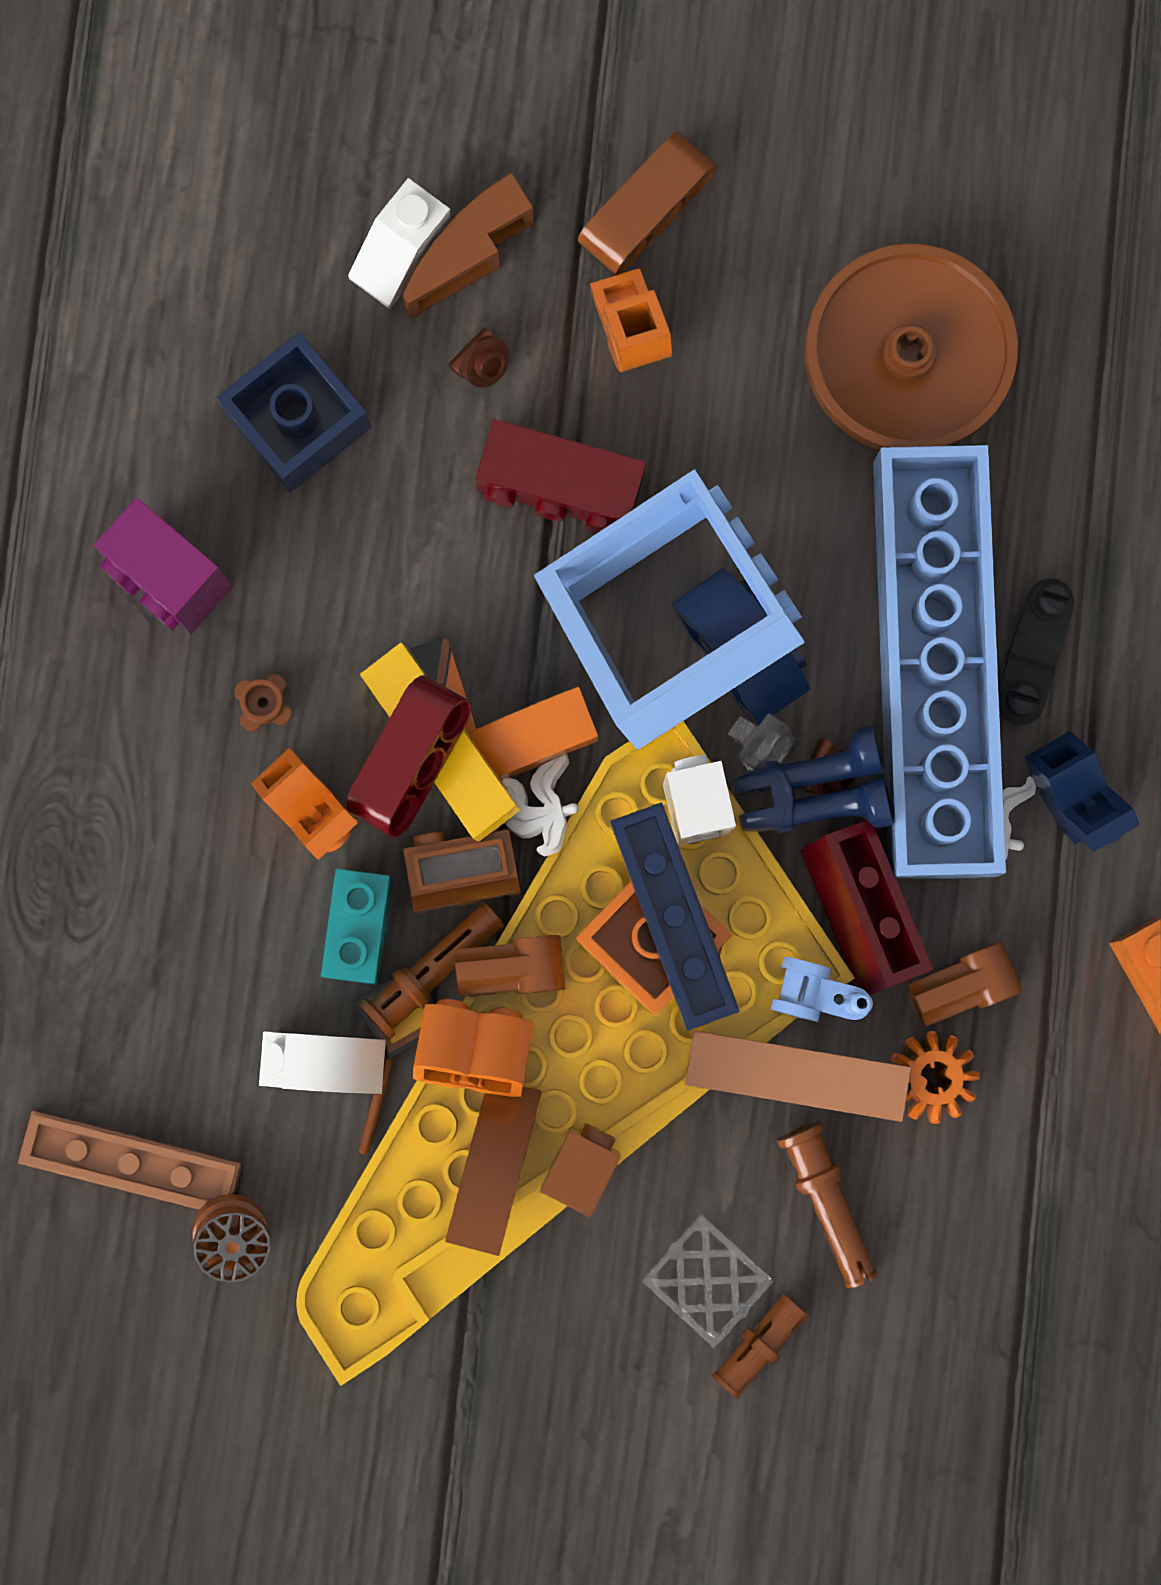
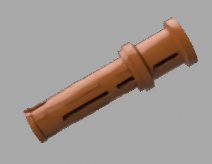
(412, 986)
(820, 1180)

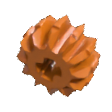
(949, 1070)

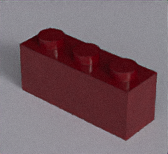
(557, 476)
(866, 908)

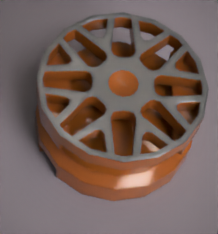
(229, 1236)

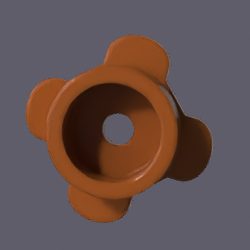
(249, 695)

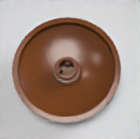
(911, 348)

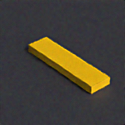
(466, 777)

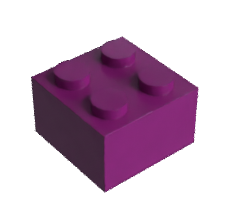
(154, 558)

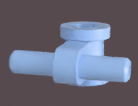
(818, 993)

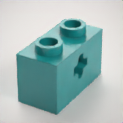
(357, 927)

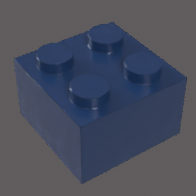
(294, 412)

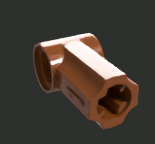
(523, 967)
(975, 981)

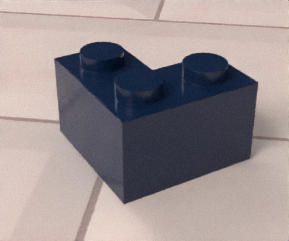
(719, 612)

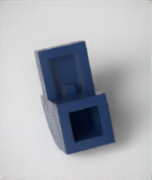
(1078, 793)

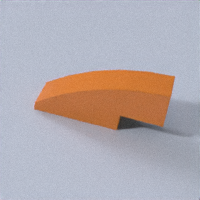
(536, 734)

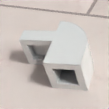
(322, 1063)

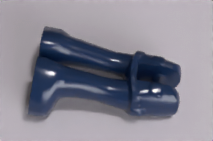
(858, 760)

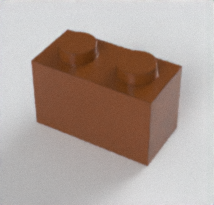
(582, 1169)

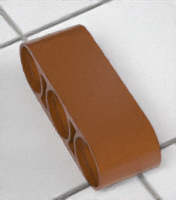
(647, 203)

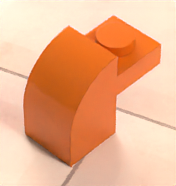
(631, 320)
(305, 804)

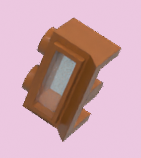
(460, 870)

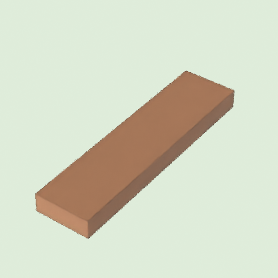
(798, 1076)
(126, 1161)

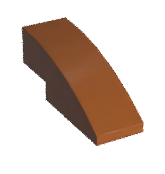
(468, 245)
(493, 1171)

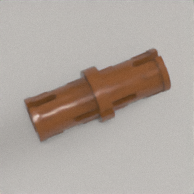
(760, 1346)

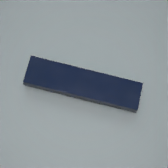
(674, 916)

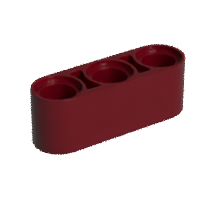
(408, 756)

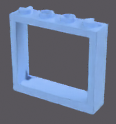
(626, 544)

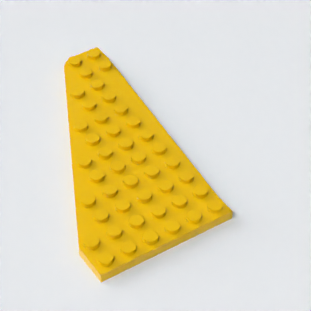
(588, 1053)

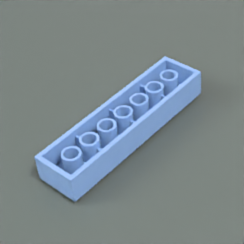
(939, 662)

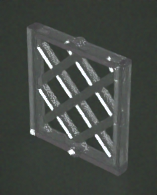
(739, 1310)

